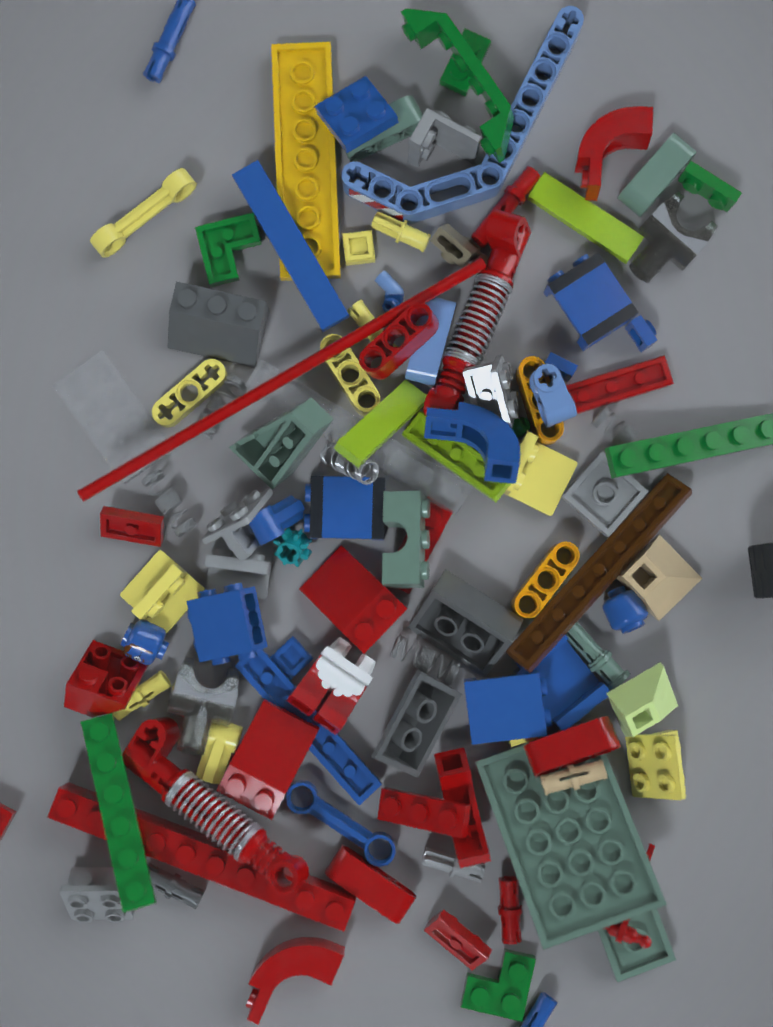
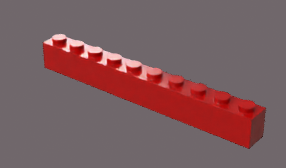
(200, 856)

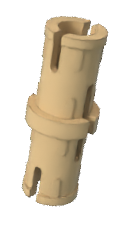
(594, 770)

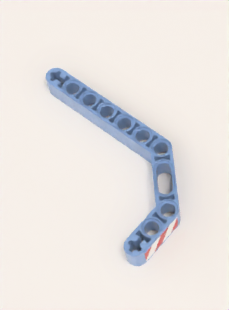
(471, 178)

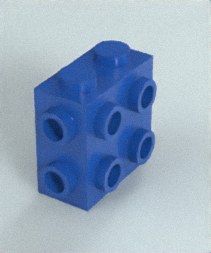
(226, 624)

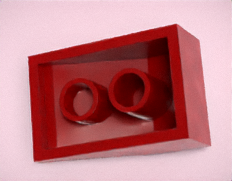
(353, 599)
(267, 759)

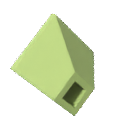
(643, 700)

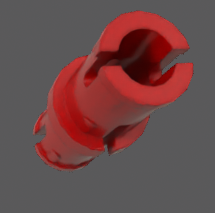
(510, 910)

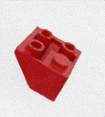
(102, 681)

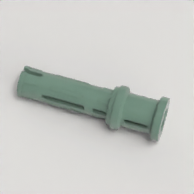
(598, 659)

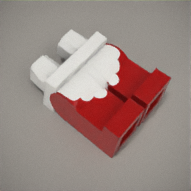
(340, 677)

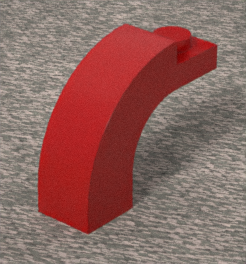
(614, 131)
(458, 786)
(295, 957)

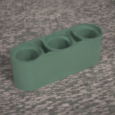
(408, 118)
(657, 174)

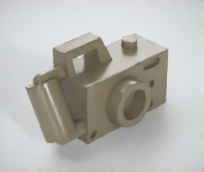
(455, 247)

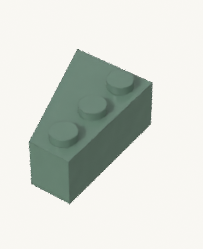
(283, 442)

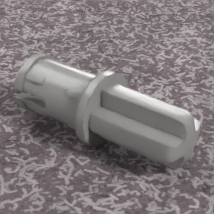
(449, 863)

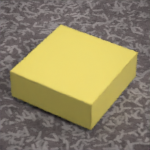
(358, 247)

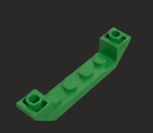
(428, 26)

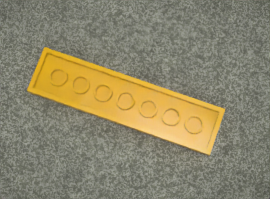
(306, 148)

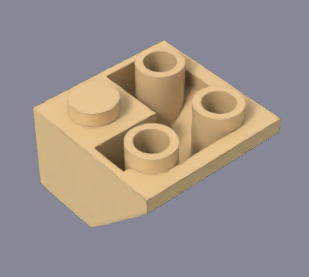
(659, 577)

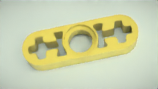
(212, 385)

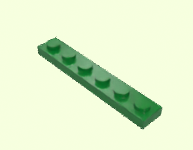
(690, 446)
(118, 813)

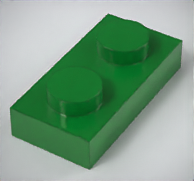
(452, 77)
(702, 182)

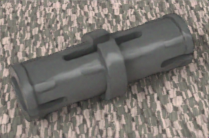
(175, 887)

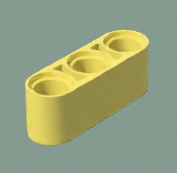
(352, 390)

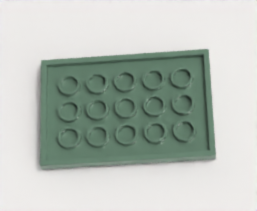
(570, 849)

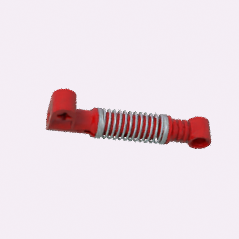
(507, 237)
(206, 810)

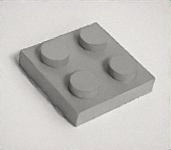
(603, 499)

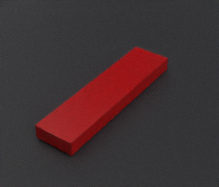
(620, 384)

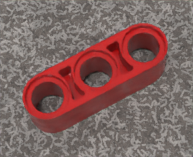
(404, 326)
(572, 746)
(370, 884)

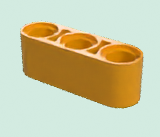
(531, 410)
(558, 572)

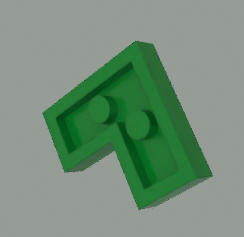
(220, 240)
(505, 995)

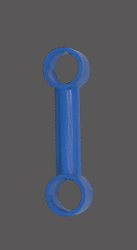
(341, 823)

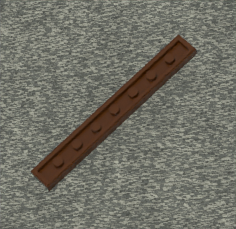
(598, 572)

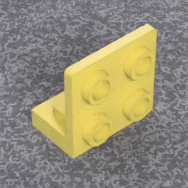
(540, 476)

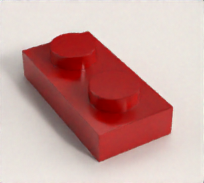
(132, 526)
(458, 939)

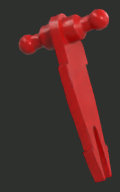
(626, 933)

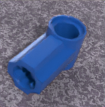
(273, 519)

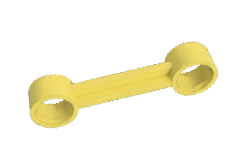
(112, 236)

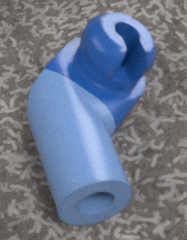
(393, 291)

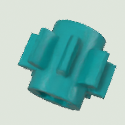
(292, 547)

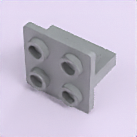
(491, 388)
(234, 524)
(228, 570)
(93, 895)

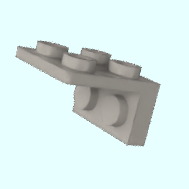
(438, 129)

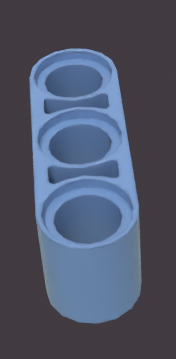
(426, 360)

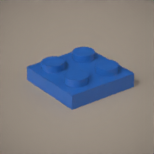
(356, 114)

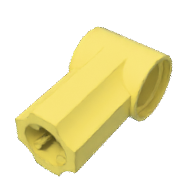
(219, 748)

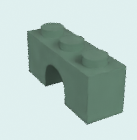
(408, 566)

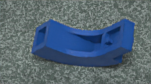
(483, 432)

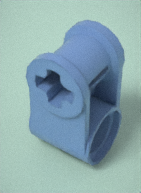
(554, 400)

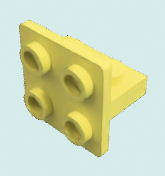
(161, 591)
(656, 765)

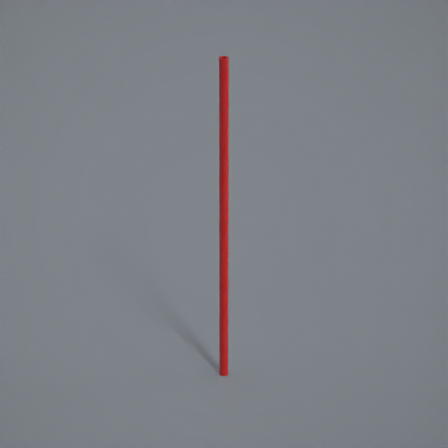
(277, 381)

